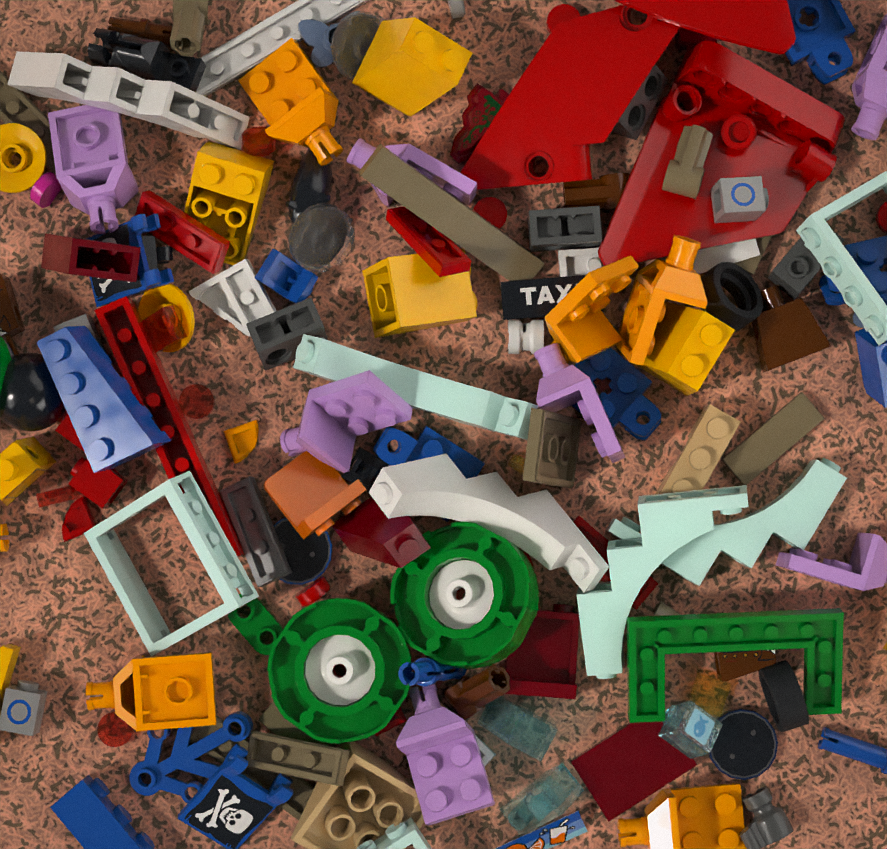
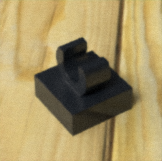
(154, 254)
(365, 468)

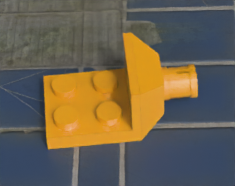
(294, 101)
(646, 306)
(578, 317)
(160, 692)
(688, 819)

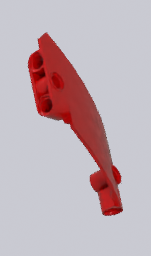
(569, 99)

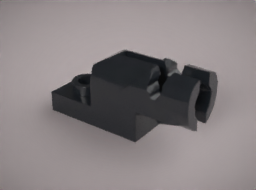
(145, 58)

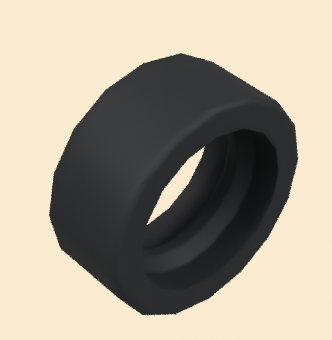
(742, 289)
(783, 696)

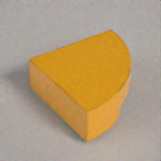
(242, 440)

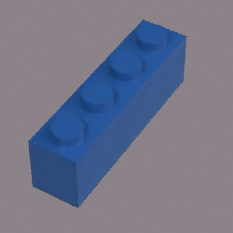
(97, 820)

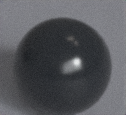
(29, 394)

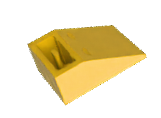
(228, 194)

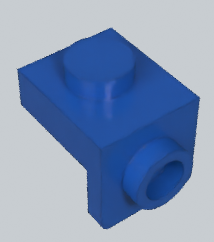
(286, 277)

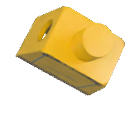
(20, 468)

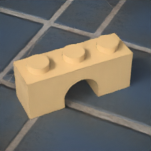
(701, 453)

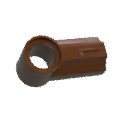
(596, 192)
(475, 692)

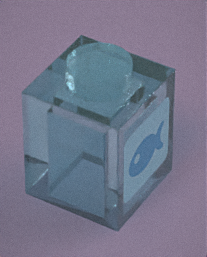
(690, 729)

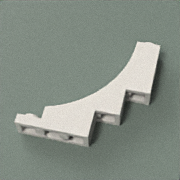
(125, 93)
(529, 521)

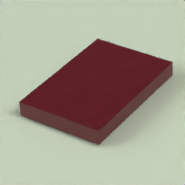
(629, 766)

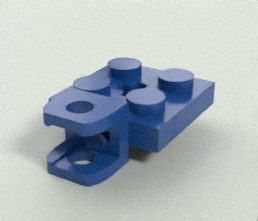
(823, 40)
(870, 258)
(626, 398)
(426, 445)

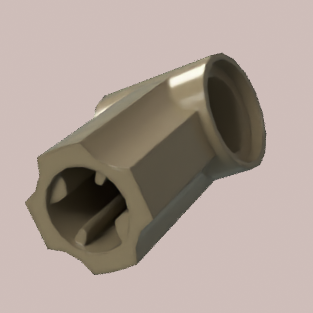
(189, 25)
(686, 170)

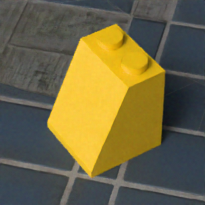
(410, 65)
(411, 297)
(686, 347)

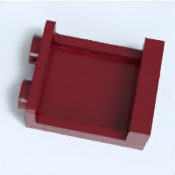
(547, 656)

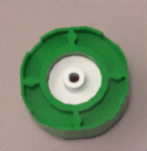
(497, 601)
(305, 678)

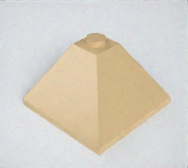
(367, 803)

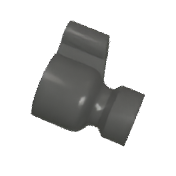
(769, 822)

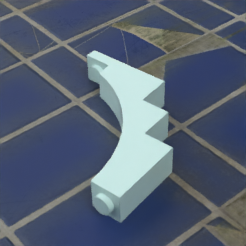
(419, 389)
(789, 517)
(665, 526)

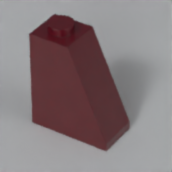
(90, 258)
(383, 539)

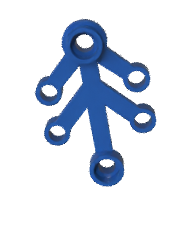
(184, 757)

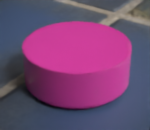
(45, 190)

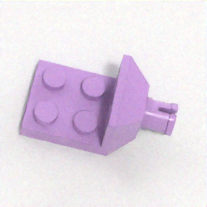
(871, 87)
(92, 162)
(443, 175)
(567, 385)
(339, 414)
(864, 572)
(443, 760)

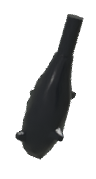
(310, 185)

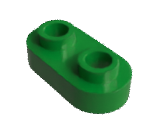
(255, 624)

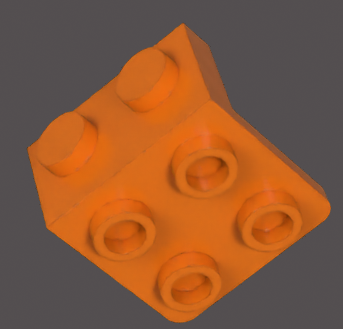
(312, 494)

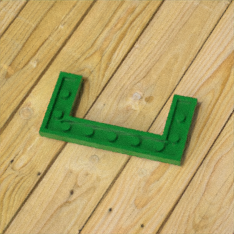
(812, 629)

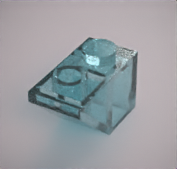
(518, 727)
(542, 800)

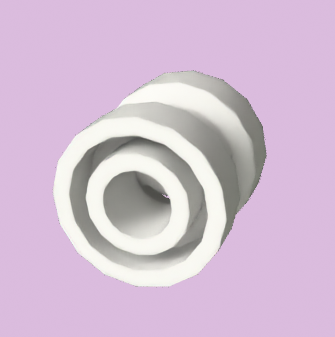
(525, 336)

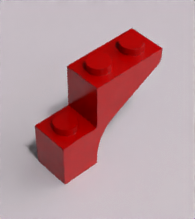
(98, 487)

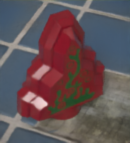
(476, 120)

